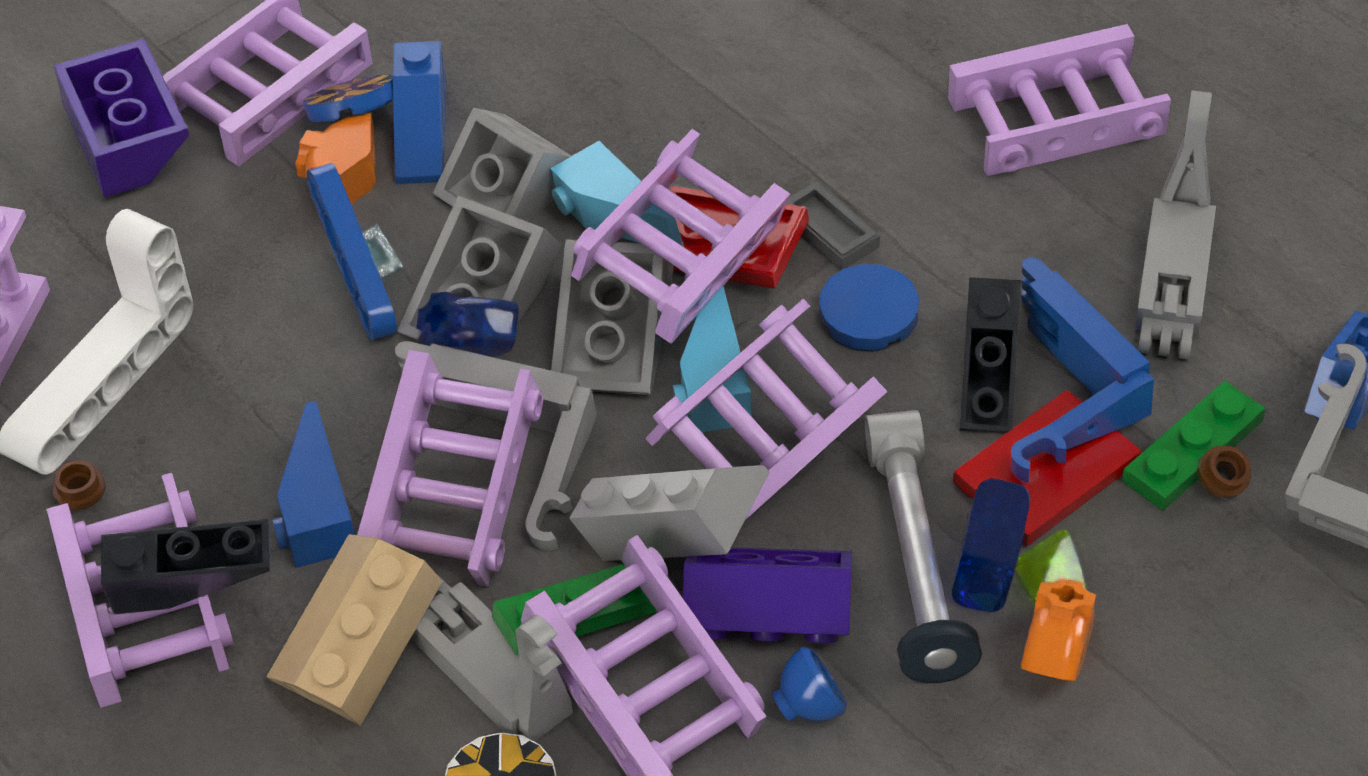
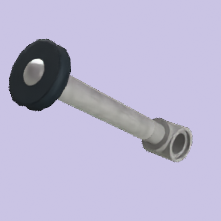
(938, 646)

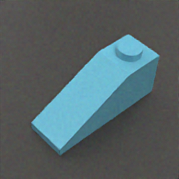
(595, 184)
(706, 353)

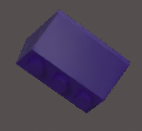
(121, 114)
(771, 592)

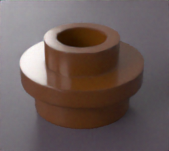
(1233, 462)
(78, 485)

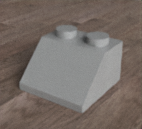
(500, 166)

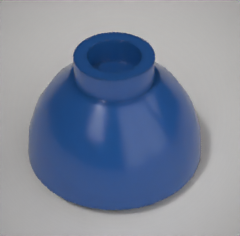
(808, 689)

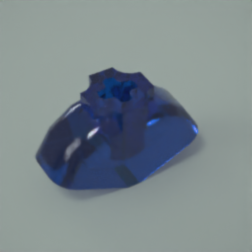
(468, 323)
(990, 545)

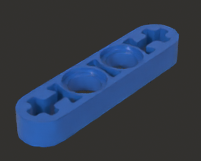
(351, 252)

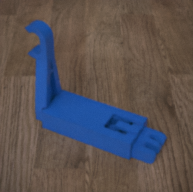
(1093, 354)

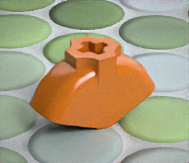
(349, 146)
(1059, 630)

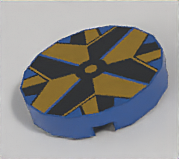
(350, 96)

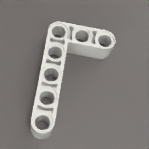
(113, 354)

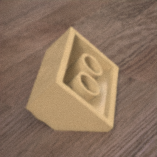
(356, 626)

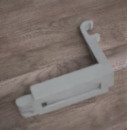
(1179, 244)
(566, 411)
(1315, 498)
(515, 691)

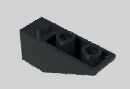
(990, 355)
(180, 563)

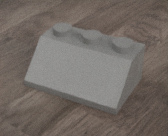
(668, 510)

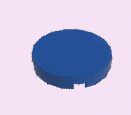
(869, 306)

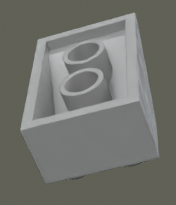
(484, 257)
(609, 325)

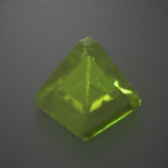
(1049, 562)

